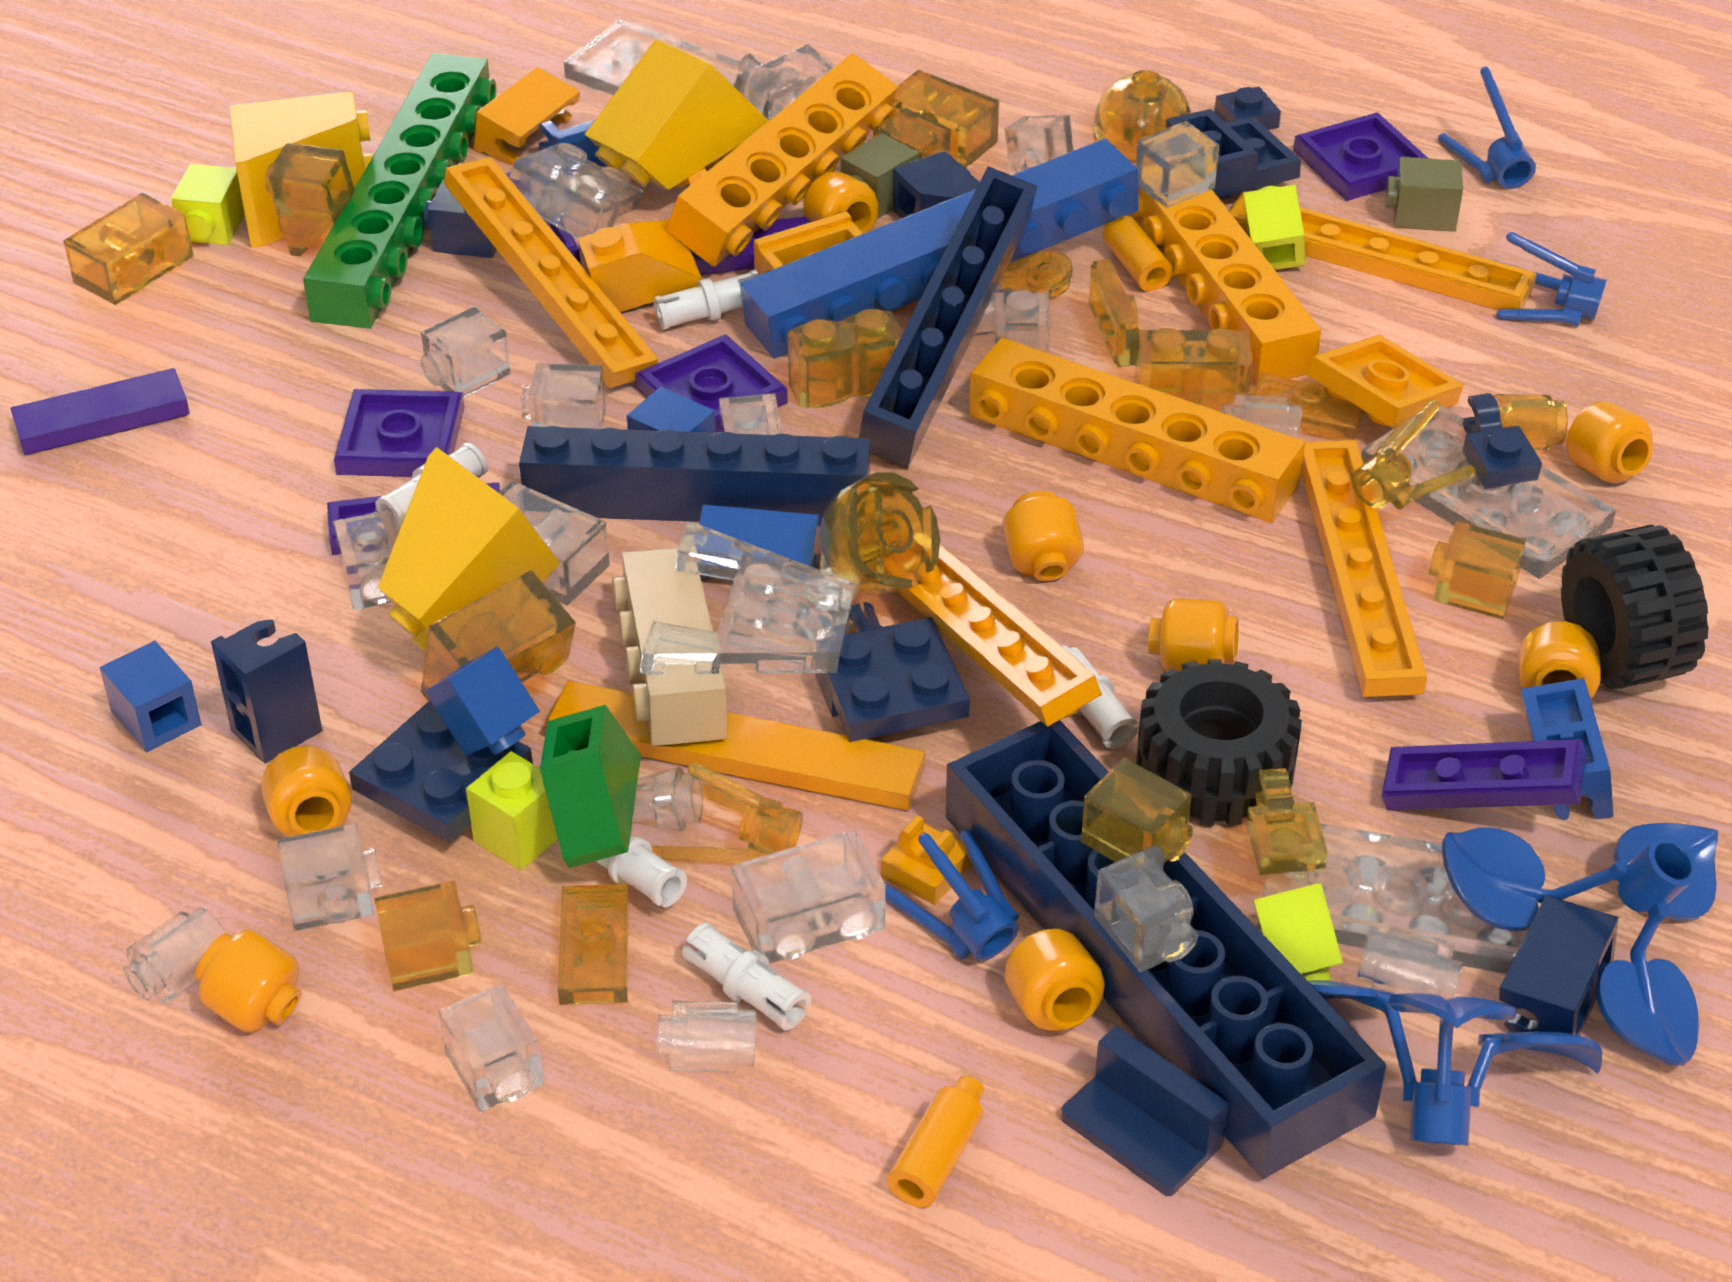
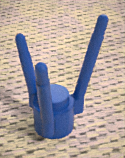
(1507, 156)
(1576, 293)
(980, 921)

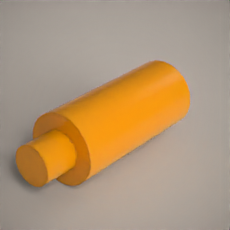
(1137, 253)
(937, 1143)

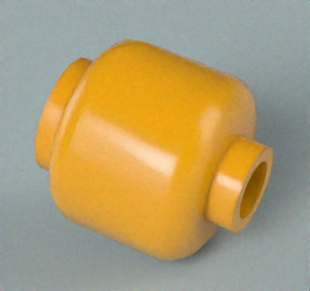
(839, 193)
(1610, 442)
(1042, 535)
(1194, 632)
(1559, 654)
(305, 791)
(248, 980)
(1054, 980)

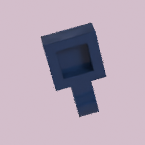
(1496, 452)

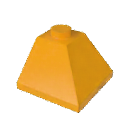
(638, 263)

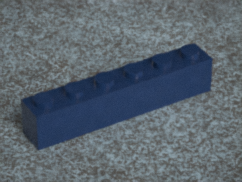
(947, 317)
(677, 472)

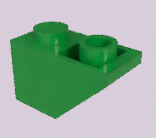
(590, 784)

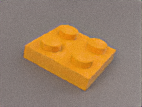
(1383, 379)

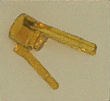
(1388, 471)
(764, 823)

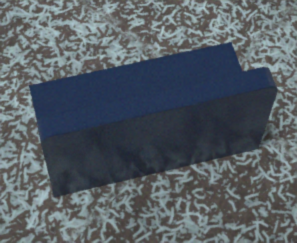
(1147, 1113)

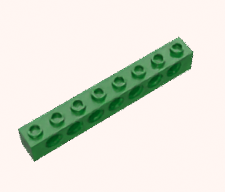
(385, 214)

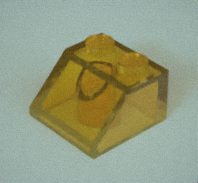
(517, 617)

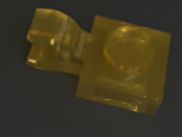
(1284, 833)

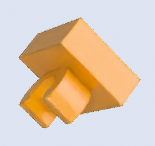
(911, 866)

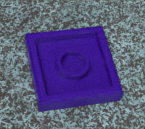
(1356, 154)
(712, 373)
(396, 430)

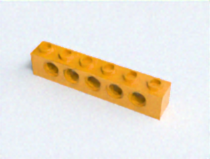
(781, 160)
(1232, 281)
(1137, 429)

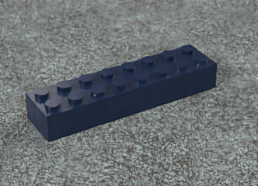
(1221, 1013)

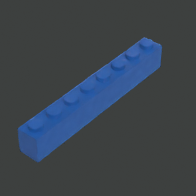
(898, 259)

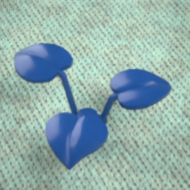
(1658, 872)
(1440, 1099)

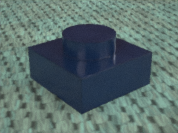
(1248, 103)

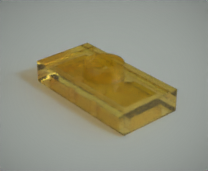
(1114, 313)
(1321, 412)
(594, 944)

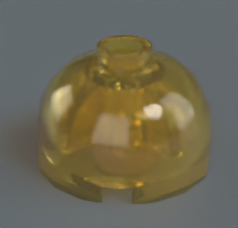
(1136, 109)
(880, 535)

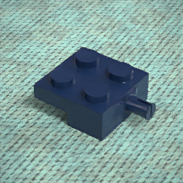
(1246, 154)
(893, 678)
(426, 774)

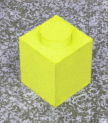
(210, 203)
(1276, 225)
(511, 811)
(1301, 929)

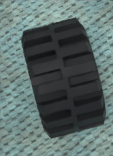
(1638, 602)
(1214, 733)

